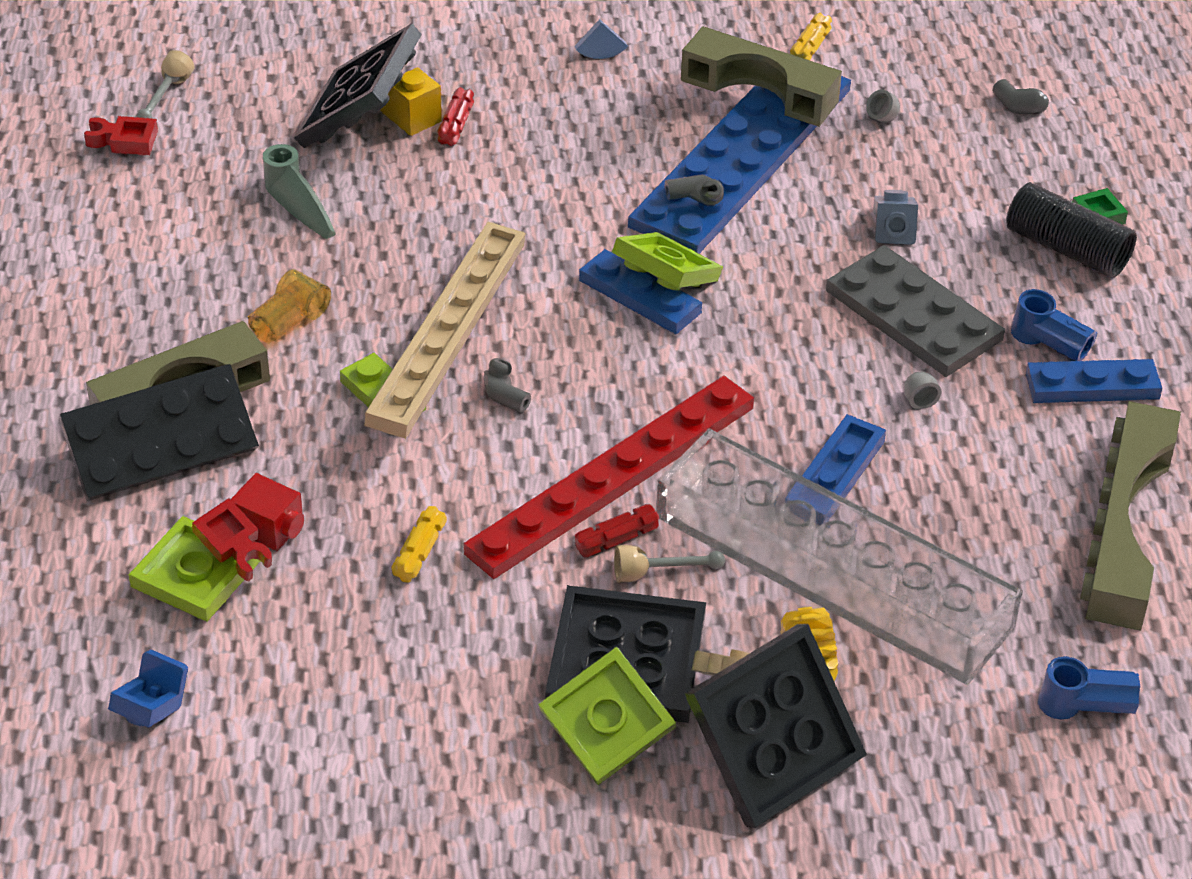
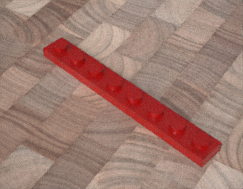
(606, 477)

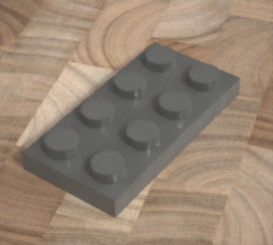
(915, 310)

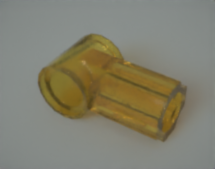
(293, 300)

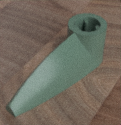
(292, 190)

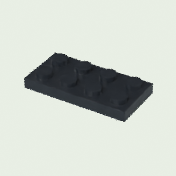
(158, 432)

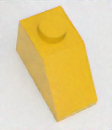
(414, 102)

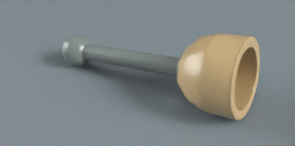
(175, 70)
(632, 562)

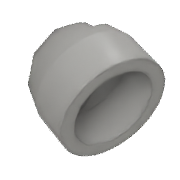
(883, 106)
(922, 390)

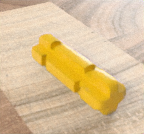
(812, 36)
(419, 544)

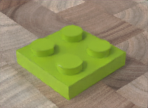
(668, 260)
(186, 573)
(607, 715)

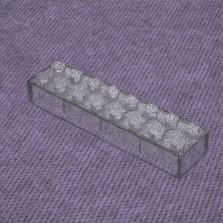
(839, 555)

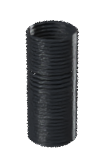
(1078, 231)

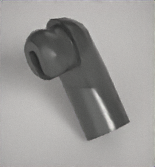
(1020, 100)
(698, 187)
(500, 388)

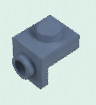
(895, 217)

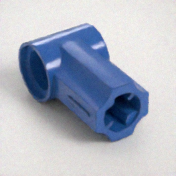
(1039, 321)
(1075, 688)

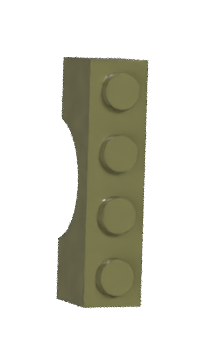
(722, 60)
(229, 345)

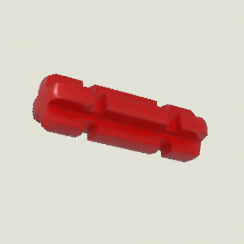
(455, 116)
(616, 530)

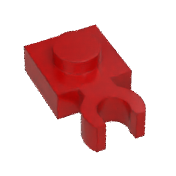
(125, 136)
(230, 533)

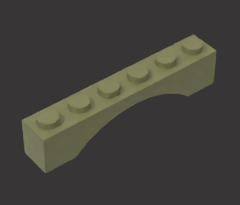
(1123, 574)

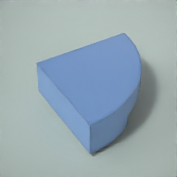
(600, 42)

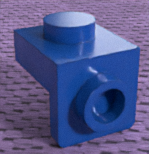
(153, 693)

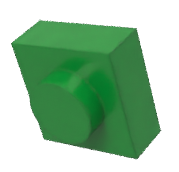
(1103, 203)

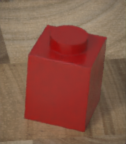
(272, 509)

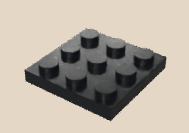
(358, 87)
(649, 630)
(776, 725)

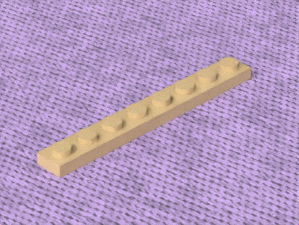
(444, 331)

